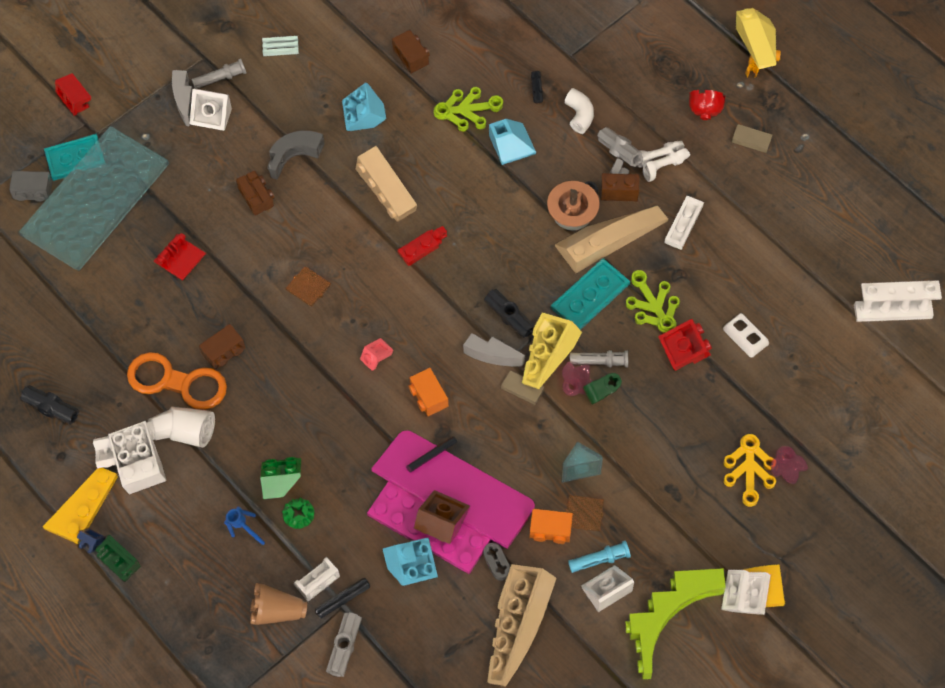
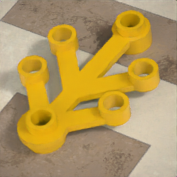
(750, 467)

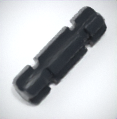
(537, 86)

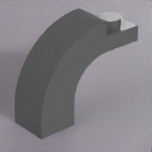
(291, 145)

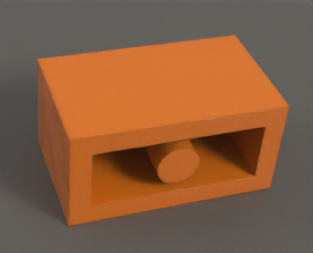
(428, 391)
(551, 526)

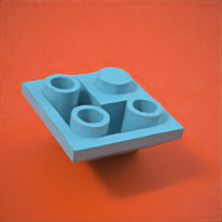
(363, 109)
(510, 140)
(411, 561)

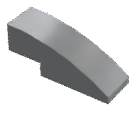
(182, 94)
(492, 352)

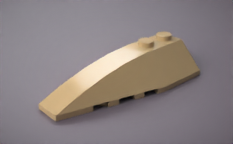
(608, 236)
(520, 615)

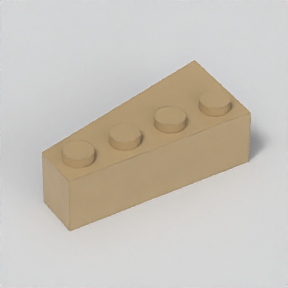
(385, 184)

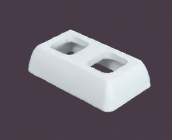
(739, 337)

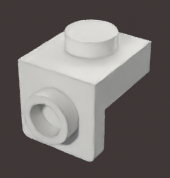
(104, 452)

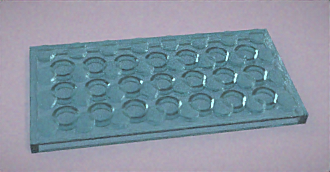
(94, 198)

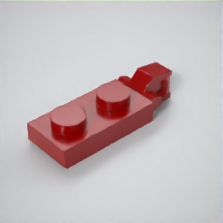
(422, 245)

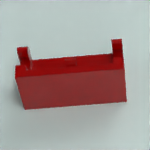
(72, 93)

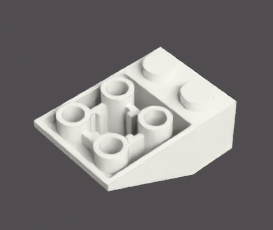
(136, 458)

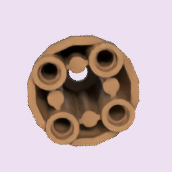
(275, 606)

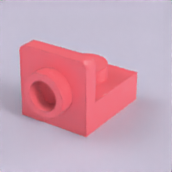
(375, 353)

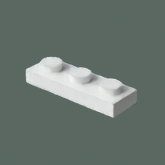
(684, 222)

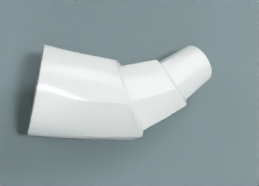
(183, 425)

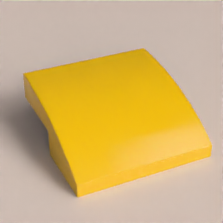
(775, 592)

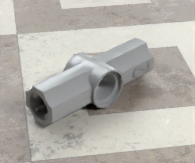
(620, 146)
(340, 656)

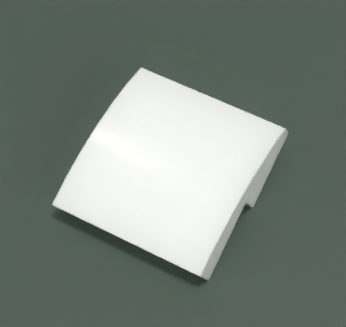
(746, 592)

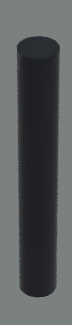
(431, 454)

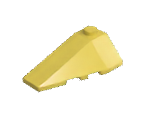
(758, 36)
(551, 344)

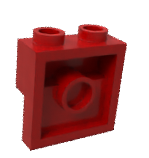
(685, 344)

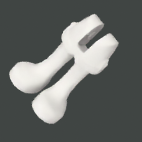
(674, 153)

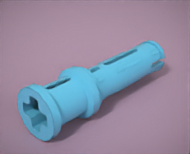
(608, 555)

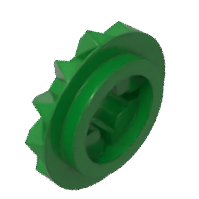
(298, 521)

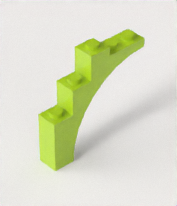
(685, 589)

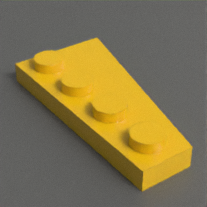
(82, 506)

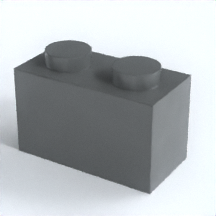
(30, 185)

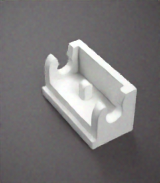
(317, 579)

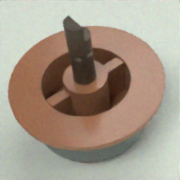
(573, 204)

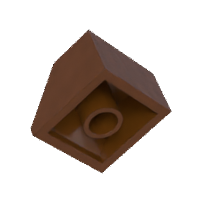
(441, 516)

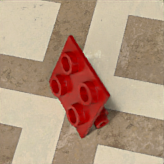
(179, 257)

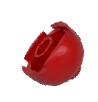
(706, 104)

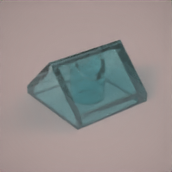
(581, 463)

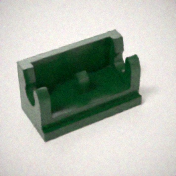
(117, 558)

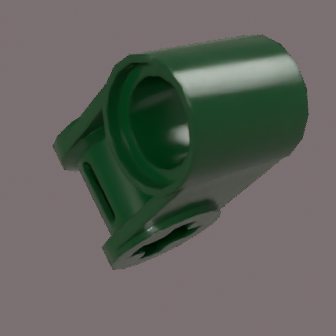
(599, 388)

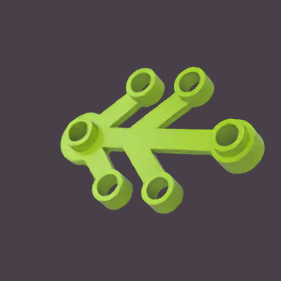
(466, 108)
(653, 305)

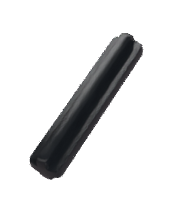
(342, 598)

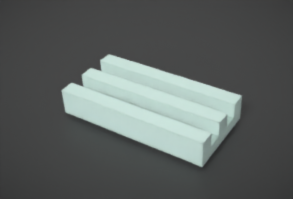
(280, 43)

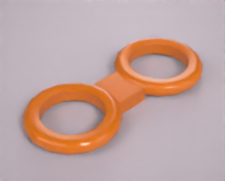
(176, 381)

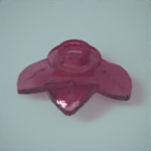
(577, 377)
(789, 466)

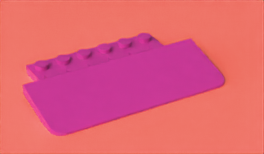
(494, 511)

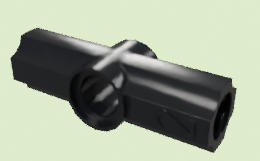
(502, 305)
(49, 404)

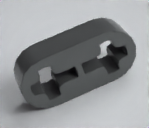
(492, 564)

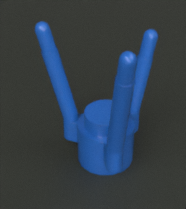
(236, 519)

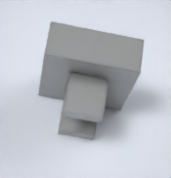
(616, 168)

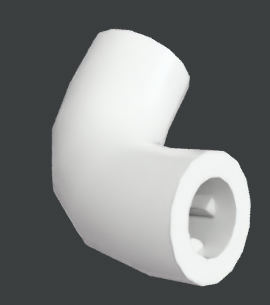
(583, 108)

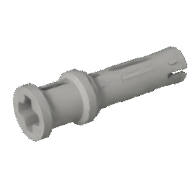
(227, 71)
(609, 358)

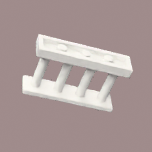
(897, 301)

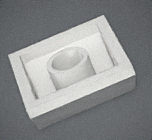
(210, 109)
(608, 587)

